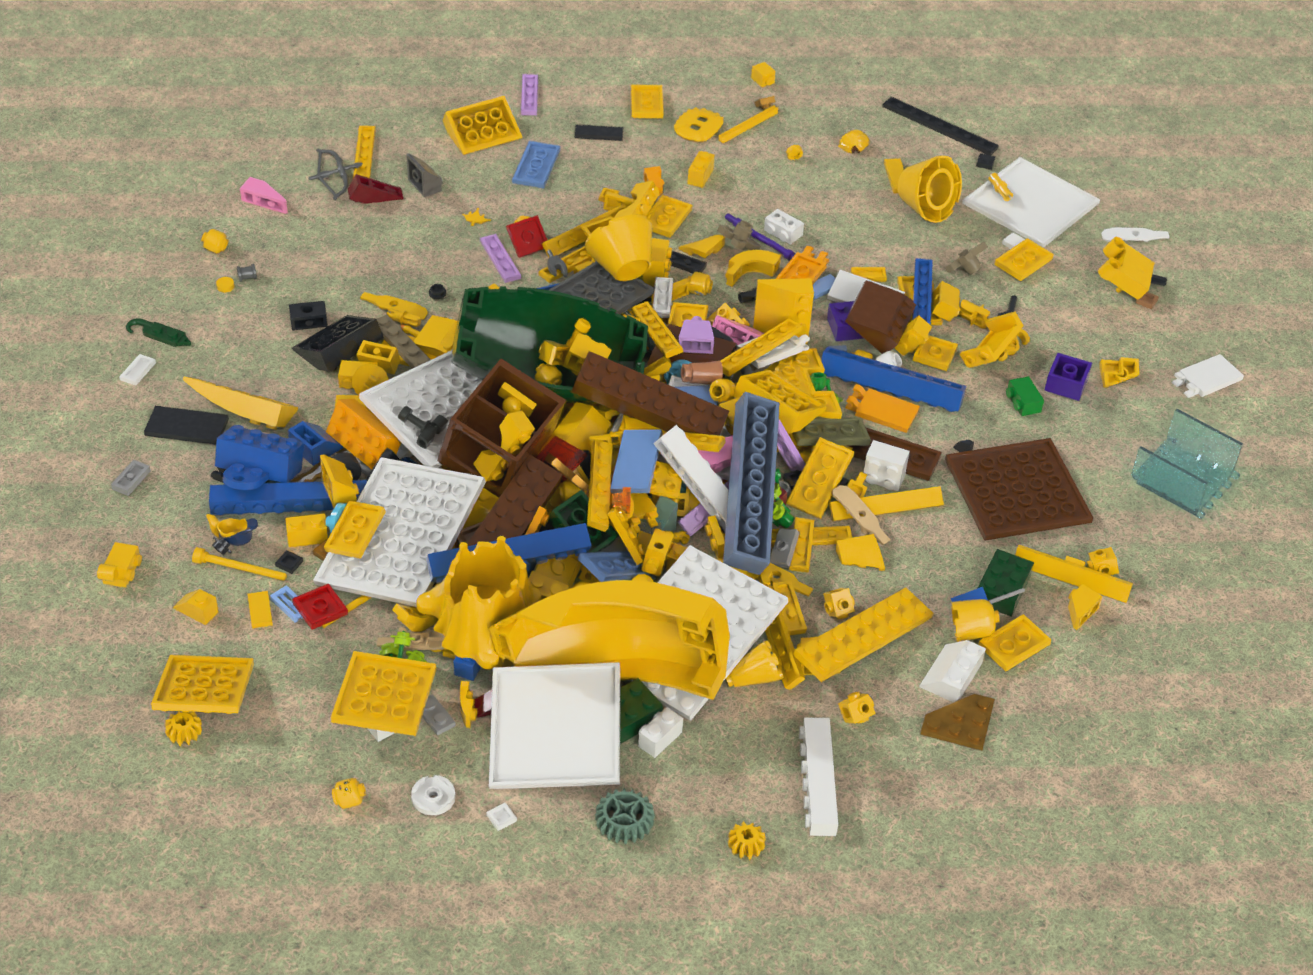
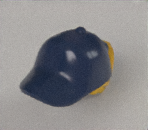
(232, 530)

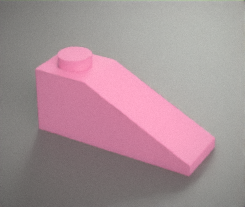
(263, 195)
(738, 332)

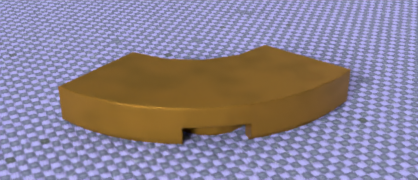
(570, 475)

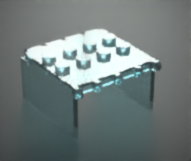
(1189, 464)

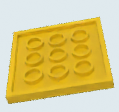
(203, 684)
(384, 693)

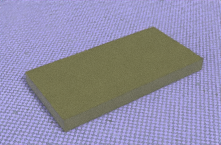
(839, 431)

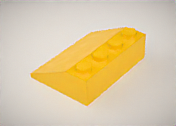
(481, 125)
(782, 300)
(795, 407)

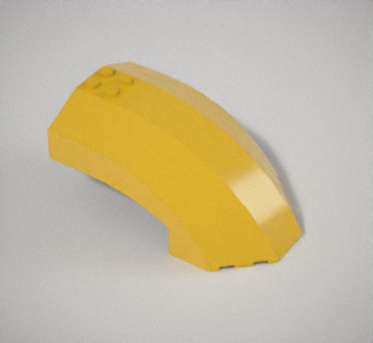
(646, 626)

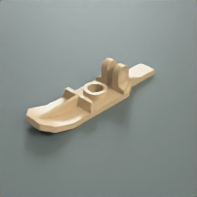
(854, 506)
(427, 640)

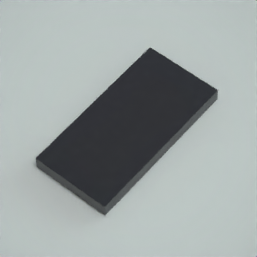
(186, 425)

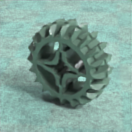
(624, 823)

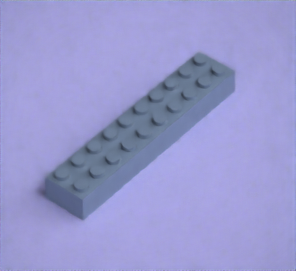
(751, 484)

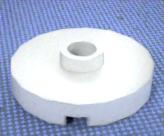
(432, 786)

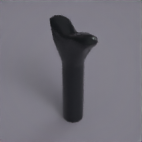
(1011, 307)

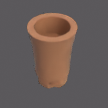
(702, 372)

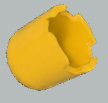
(974, 619)

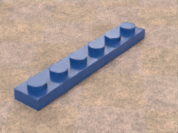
(922, 289)

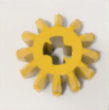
(183, 727)
(746, 840)

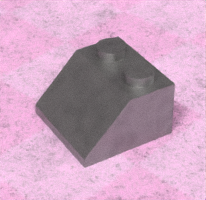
(423, 176)

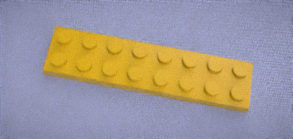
(863, 634)

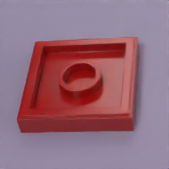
(527, 236)
(320, 606)

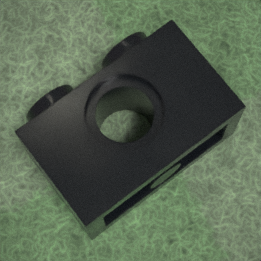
(308, 315)

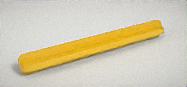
(748, 124)

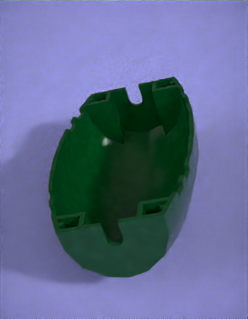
(517, 321)

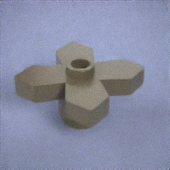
(740, 235)
(968, 260)

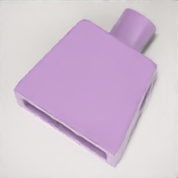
(696, 336)

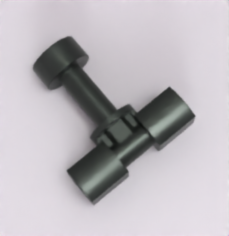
(428, 428)

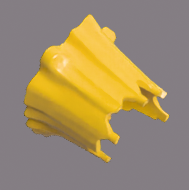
(475, 595)

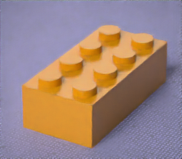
(361, 432)

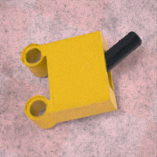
(1128, 269)

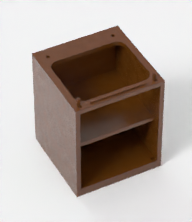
(478, 420)

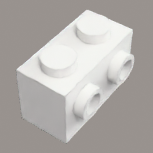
(783, 226)
(660, 732)

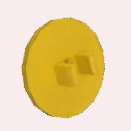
(368, 377)

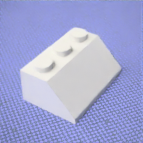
(954, 670)

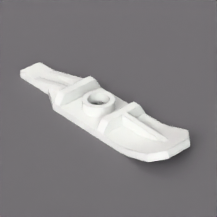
(1127, 234)

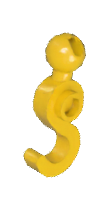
(1013, 347)

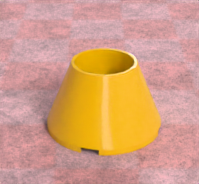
(931, 187)
(623, 246)

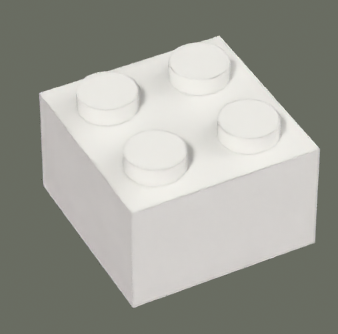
(886, 465)

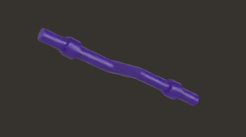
(788, 254)

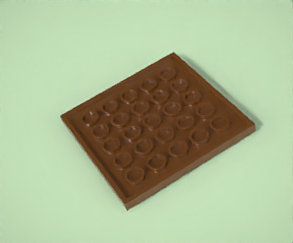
(1018, 489)

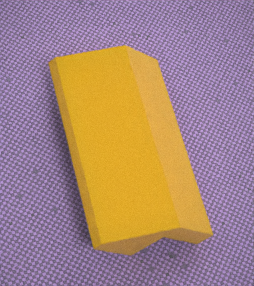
(579, 425)

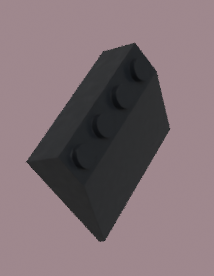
(338, 341)

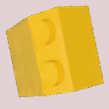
(437, 335)

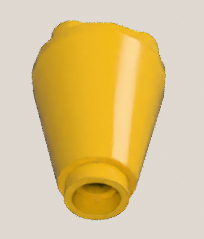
(756, 667)

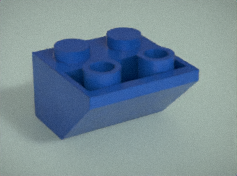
(315, 441)

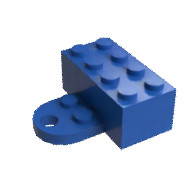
(257, 457)

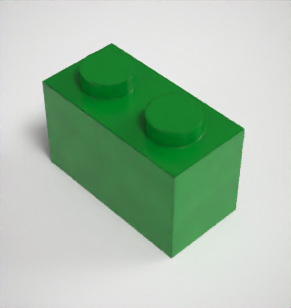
(1025, 396)

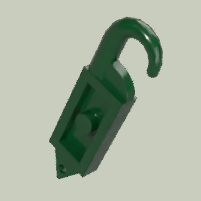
(160, 332)

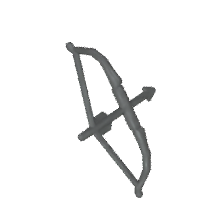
(341, 169)

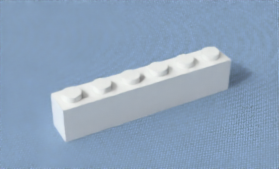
(695, 473)
(819, 779)

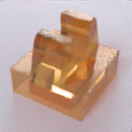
(622, 499)

